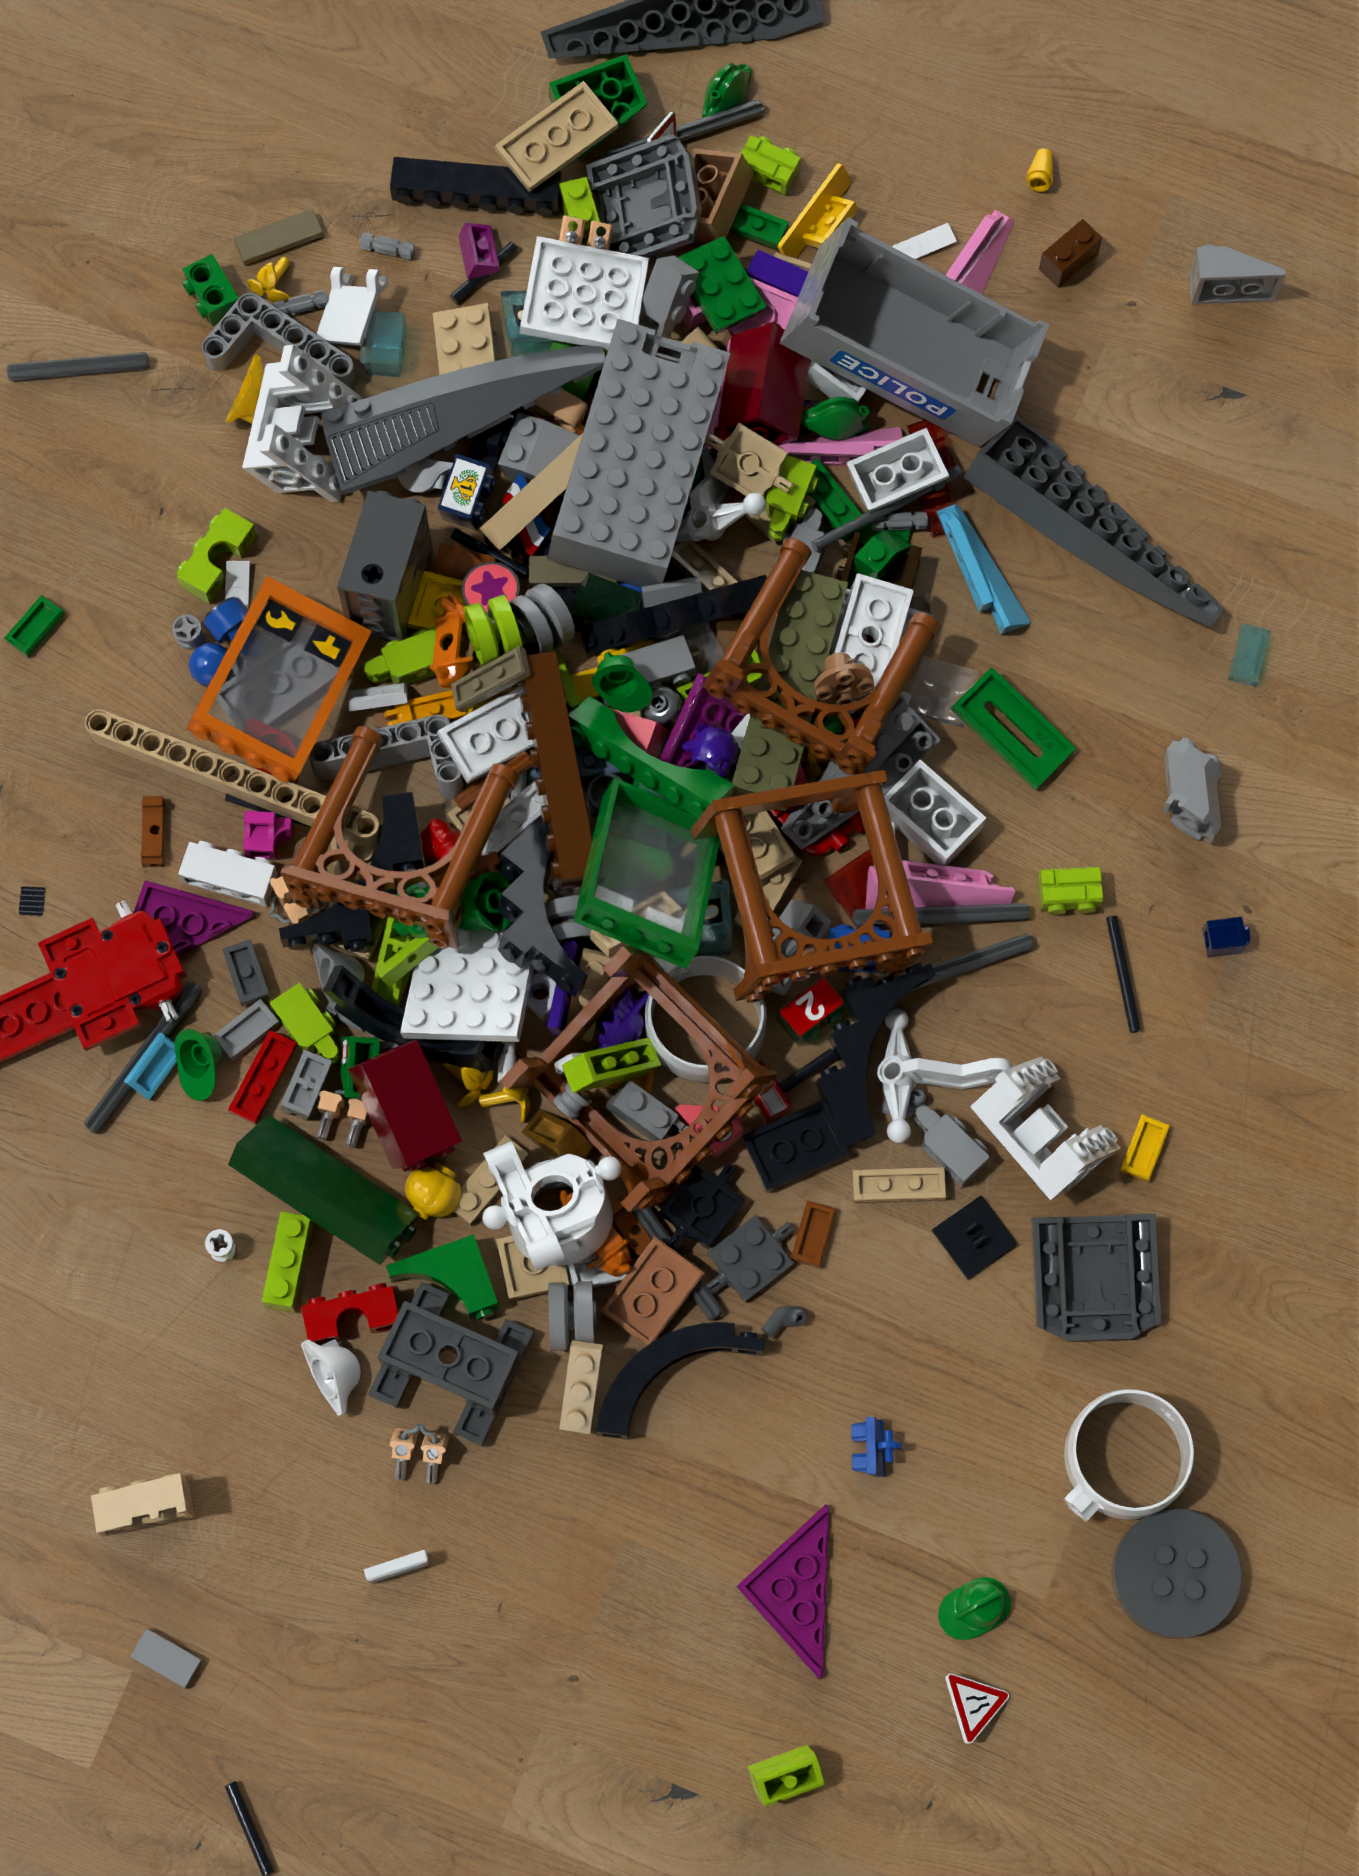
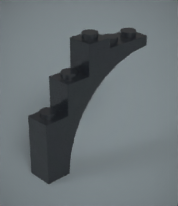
(671, 615)
(397, 851)
(523, 903)
(851, 1043)

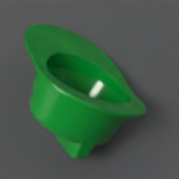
(621, 683)
(197, 1062)
(974, 1608)

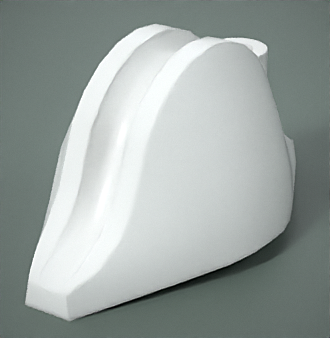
(426, 476)
(334, 1371)

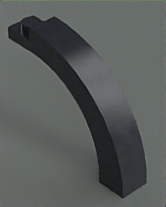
(385, 1019)
(659, 1356)

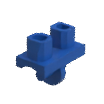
(878, 1445)

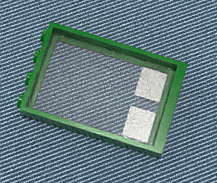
(647, 875)

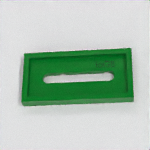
(1024, 716)

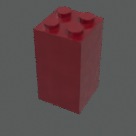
(764, 385)
(405, 1106)

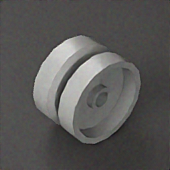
(542, 619)
(561, 916)
(571, 1315)

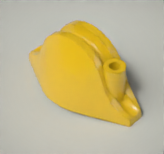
(247, 398)

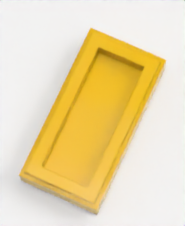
(1144, 1148)

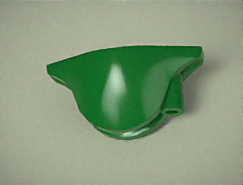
(726, 88)
(837, 418)

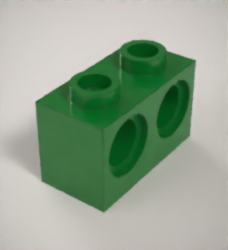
(215, 288)

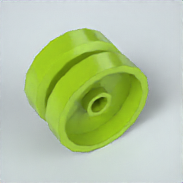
(493, 631)

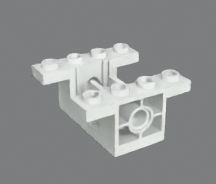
(280, 430)
(878, 611)
(1028, 1140)

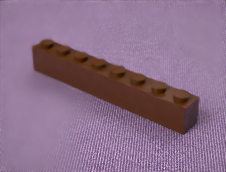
(557, 769)

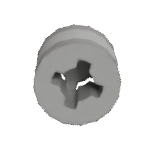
(185, 626)
(572, 1103)

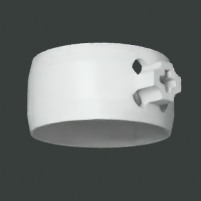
(700, 966)
(1084, 1499)

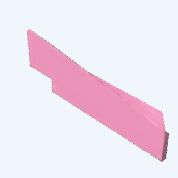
(981, 252)
(838, 452)

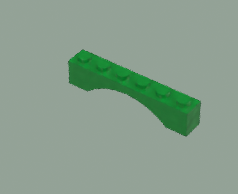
(599, 732)

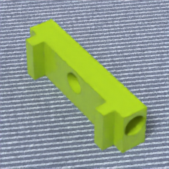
(571, 697)
(404, 960)

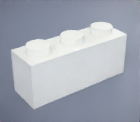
(227, 873)

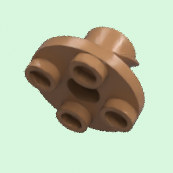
(842, 680)

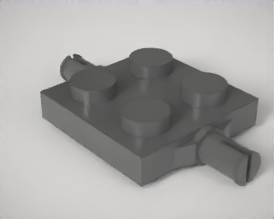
(750, 1258)

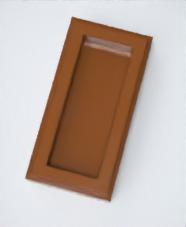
(813, 1234)

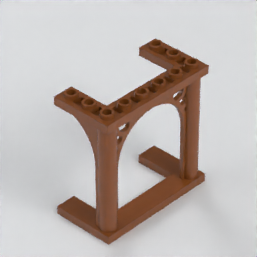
(764, 960)
(643, 1179)

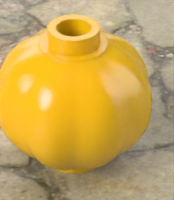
(433, 1191)

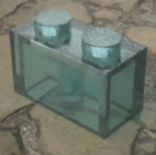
(384, 344)

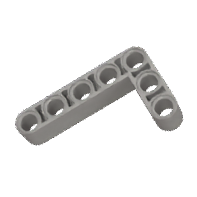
(258, 324)
(400, 744)

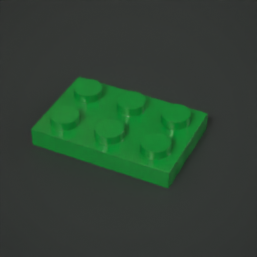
(723, 286)

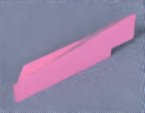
(944, 886)

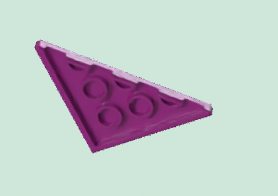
(698, 708)
(189, 917)
(792, 1590)

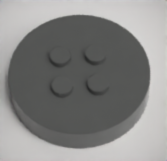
(1176, 1574)

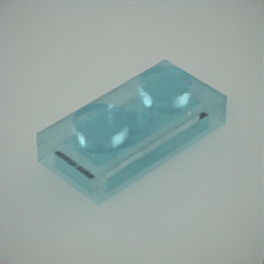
(1249, 655)

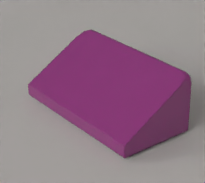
(478, 250)

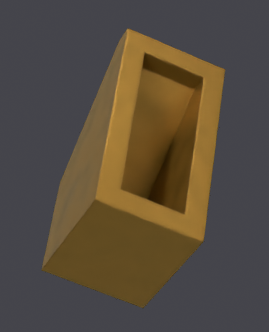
(556, 1136)

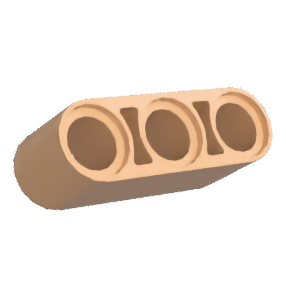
(560, 409)

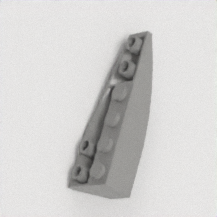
(898, 748)

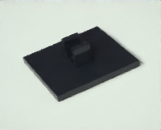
(974, 1237)

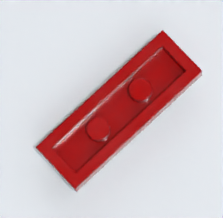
(262, 1077)

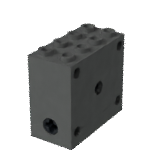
(385, 564)

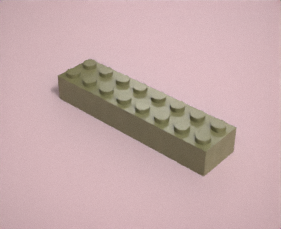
(798, 654)

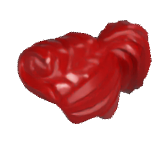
(438, 841)

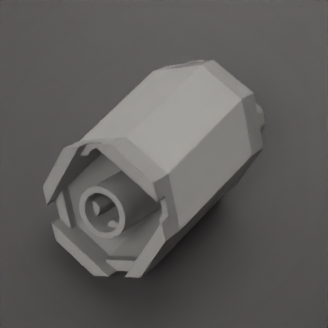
(1192, 789)

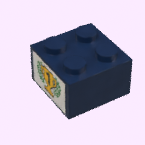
(466, 492)

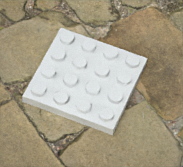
(581, 292)
(468, 992)

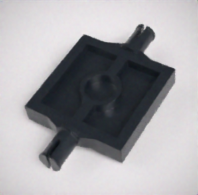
(702, 1207)

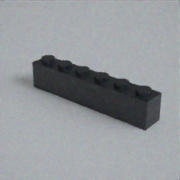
(470, 186)

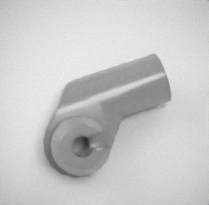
(916, 1100)

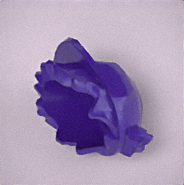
(715, 748)
(622, 1020)

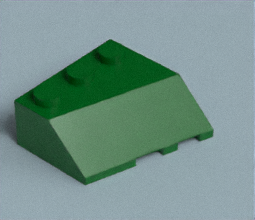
(612, 84)

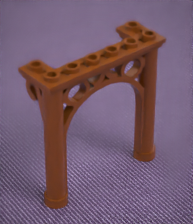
(730, 674)
(438, 910)

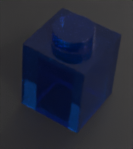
(1225, 936)

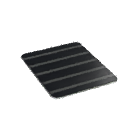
(31, 901)

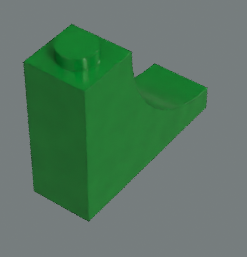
(456, 1268)

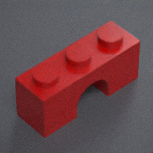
(324, 1316)

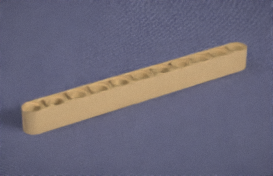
(546, 484)
(222, 769)

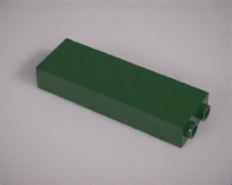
(324, 1190)

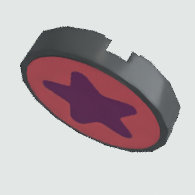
(489, 581)

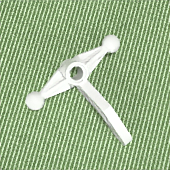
(707, 515)
(923, 1071)

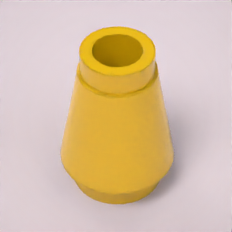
(1041, 171)

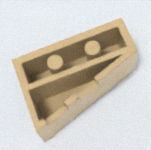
(142, 1504)

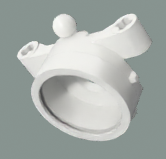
(556, 1235)

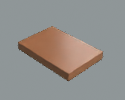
(652, 1291)

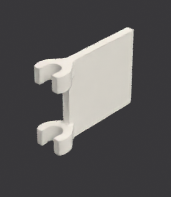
(350, 307)

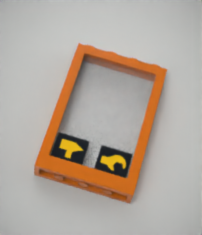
(279, 680)

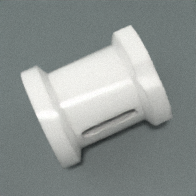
(218, 1236)

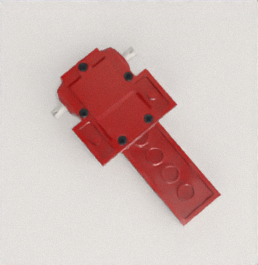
(94, 984)

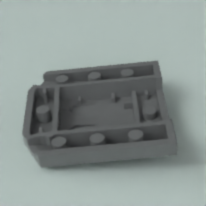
(647, 197)
(1096, 1276)

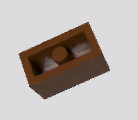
(1070, 253)

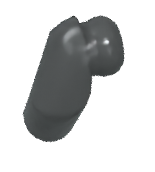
(784, 1317)

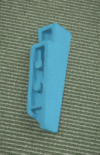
(981, 573)

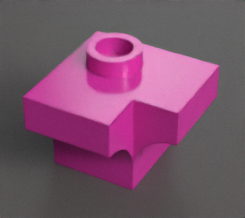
(265, 833)

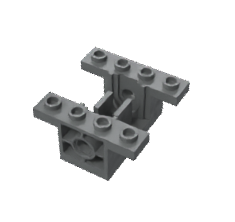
(478, 1374)

